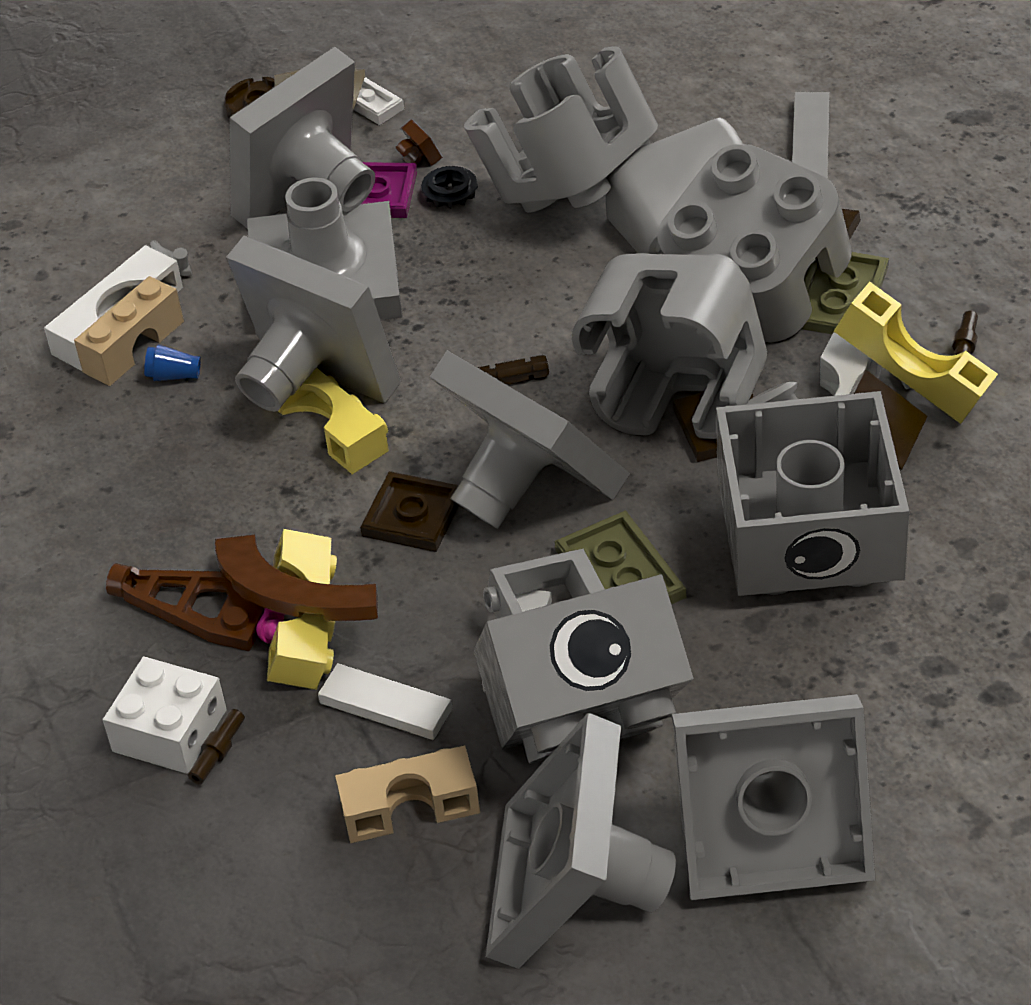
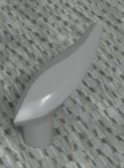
(179, 254)
(778, 393)

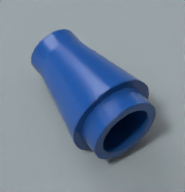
(170, 364)

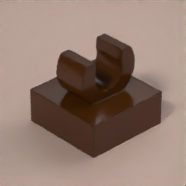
(417, 145)

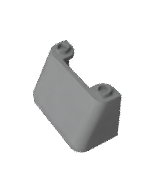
(657, 176)

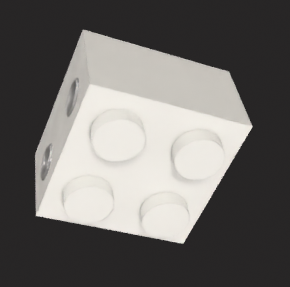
(164, 714)

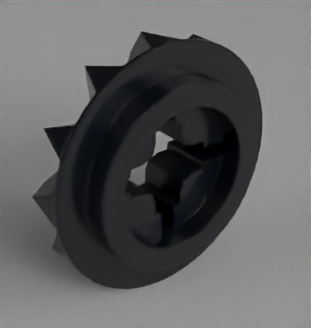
(436, 183)

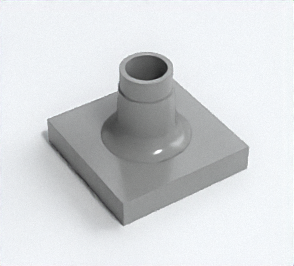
(296, 135)
(348, 243)
(307, 323)
(518, 444)
(781, 828)
(565, 849)

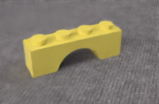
(877, 330)
(352, 432)
(300, 645)

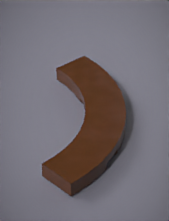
(286, 594)

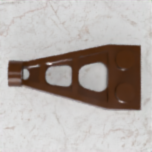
(232, 627)

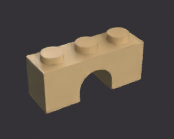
(109, 342)
(437, 778)

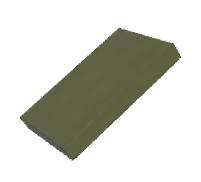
(832, 296)
(621, 554)

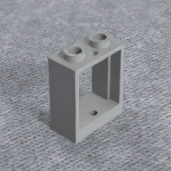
(566, 568)

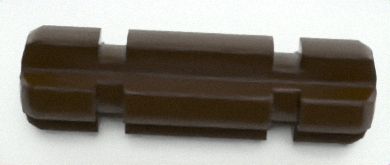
(519, 370)

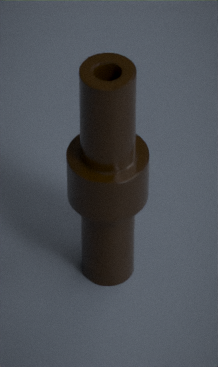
(966, 338)
(216, 746)

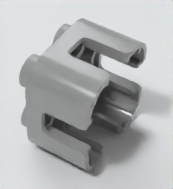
(564, 132)
(769, 222)
(670, 330)

